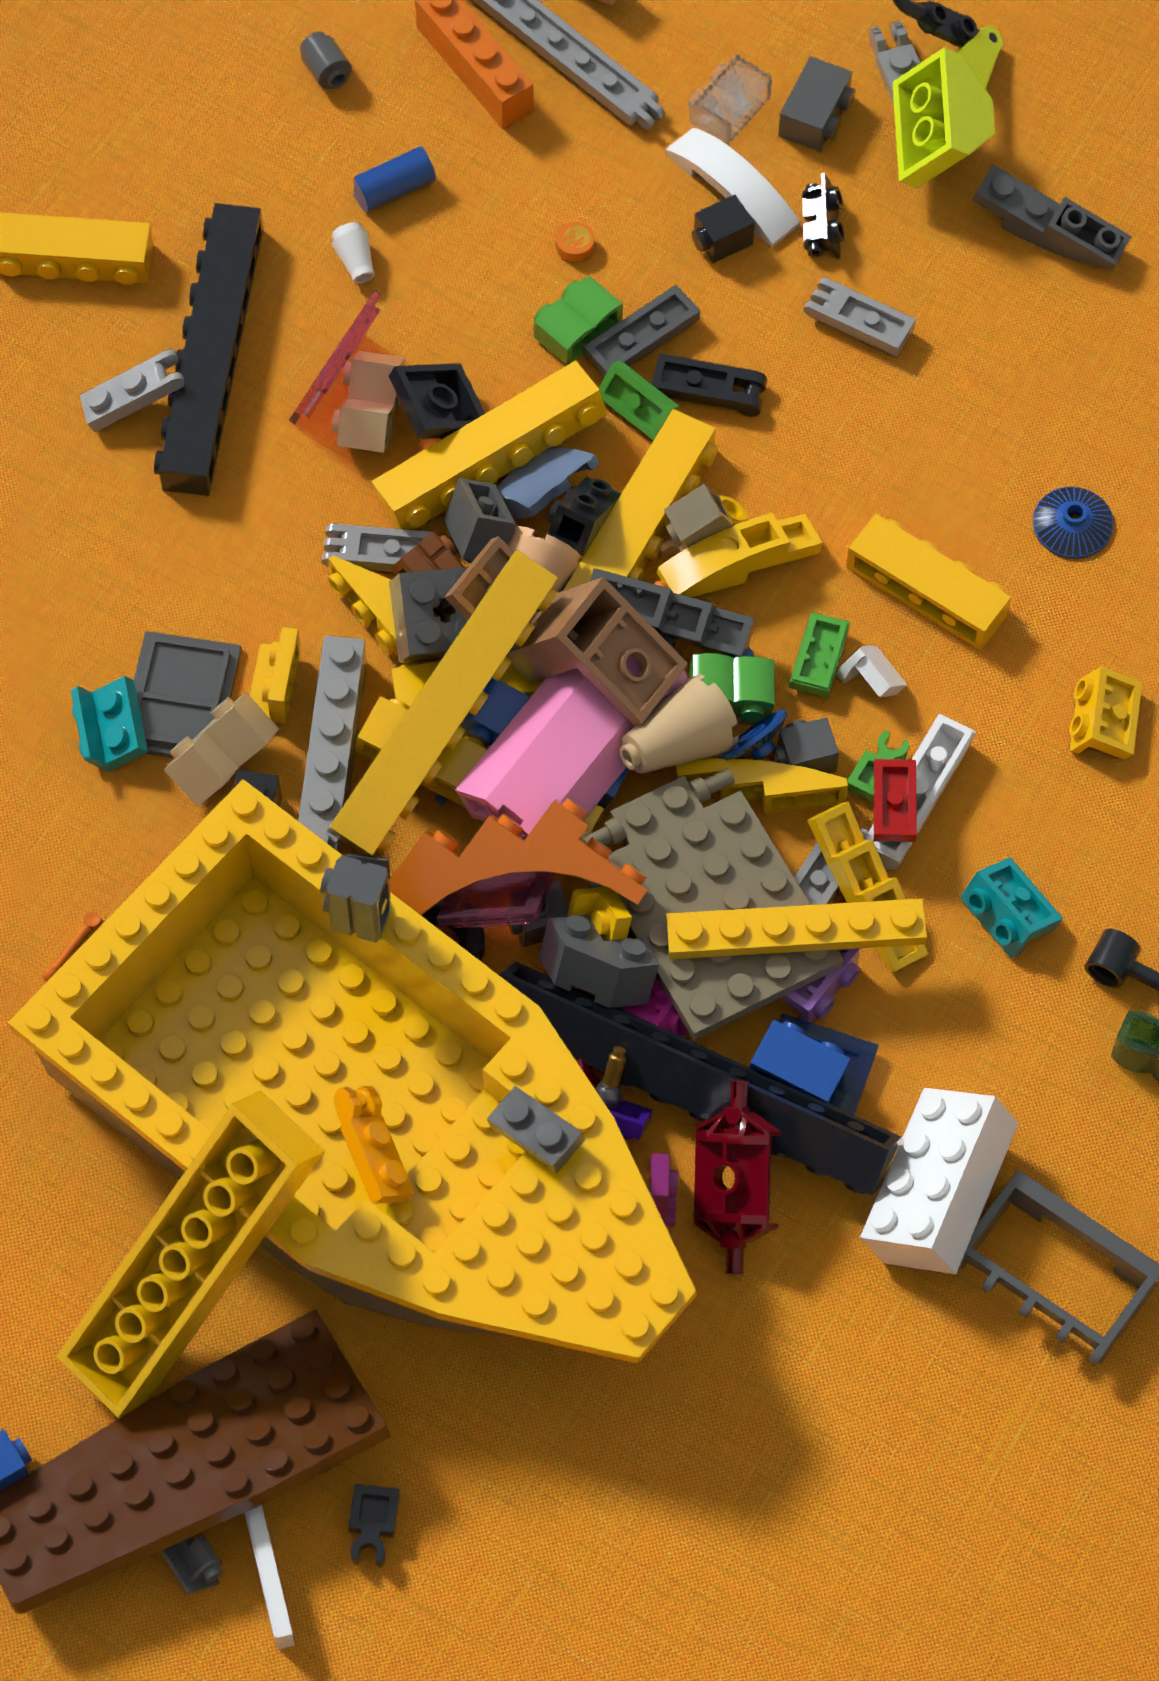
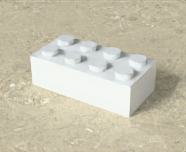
(939, 1180)

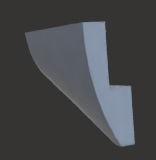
(542, 479)

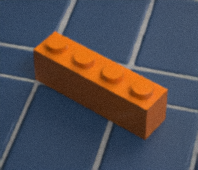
(476, 59)

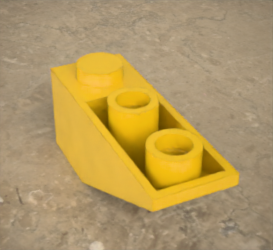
(369, 599)

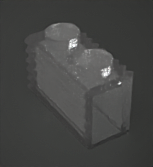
(730, 98)

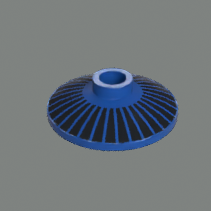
(1071, 536)
(757, 739)

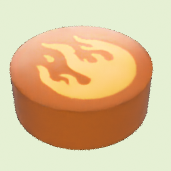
(575, 241)

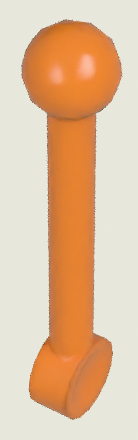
(92, 922)

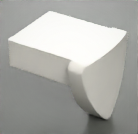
(875, 669)

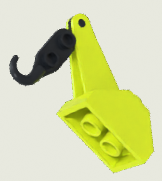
(944, 99)

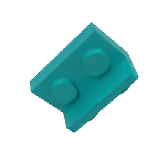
(109, 724)
(1009, 906)

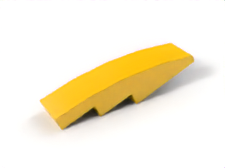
(776, 784)
(860, 872)

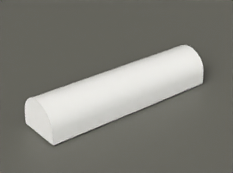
(935, 765)

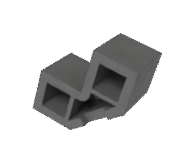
(613, 970)

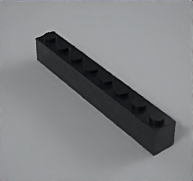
(210, 349)

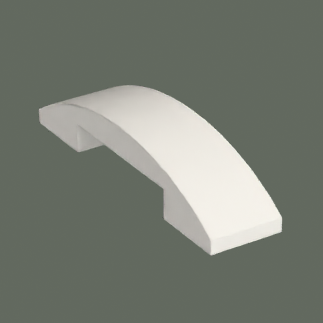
(733, 175)

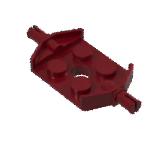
(744, 1144)

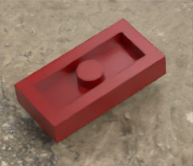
(894, 800)

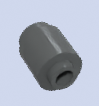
(325, 60)

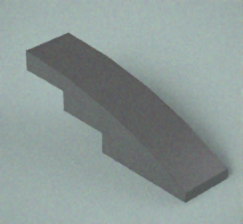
(685, 617)

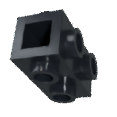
(582, 513)

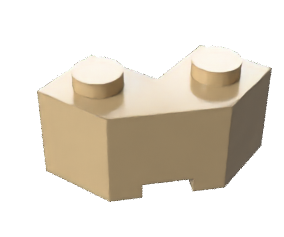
(368, 412)
(220, 748)

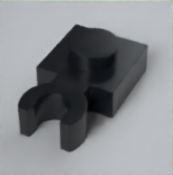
(373, 1516)

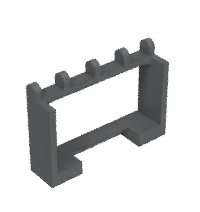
(1042, 1203)

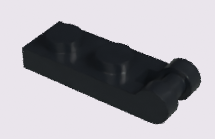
(710, 383)

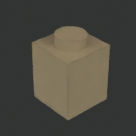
(697, 516)

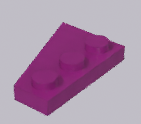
(664, 1188)

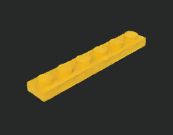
(796, 928)

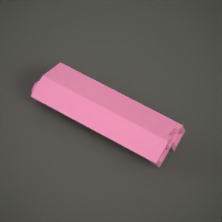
(553, 749)

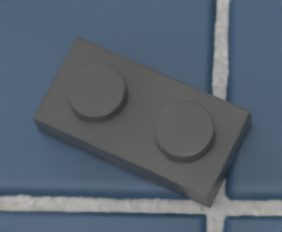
(536, 1129)

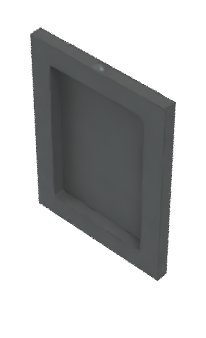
(180, 686)

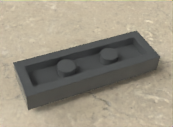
(643, 330)

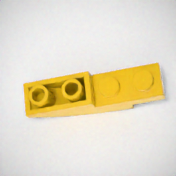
(732, 553)

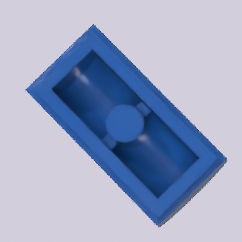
(393, 179)

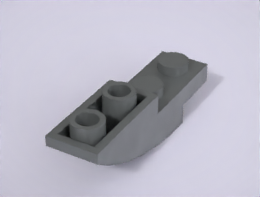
(1057, 227)

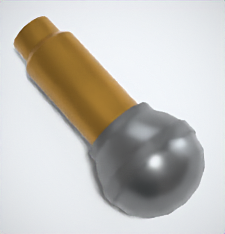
(610, 1086)

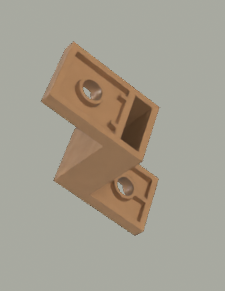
(584, 630)

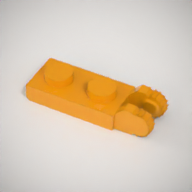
(372, 1145)

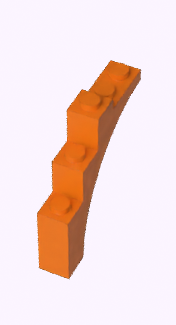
(554, 845)

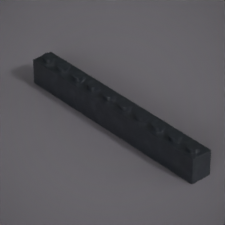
(699, 1082)

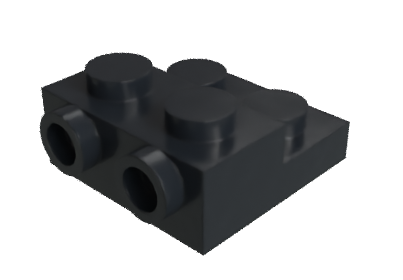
(436, 398)

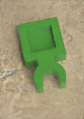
(861, 778)

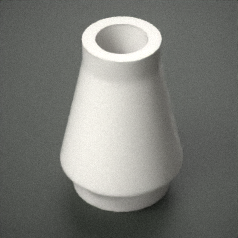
(353, 249)

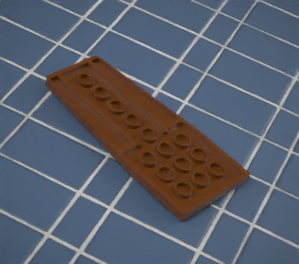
(186, 1462)

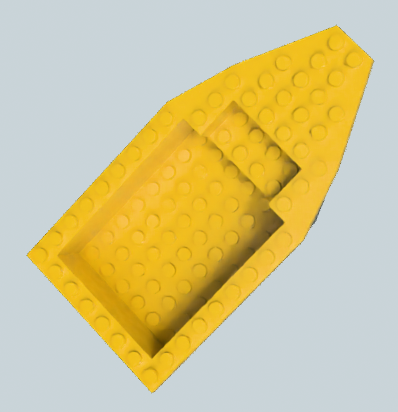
(238, 986)

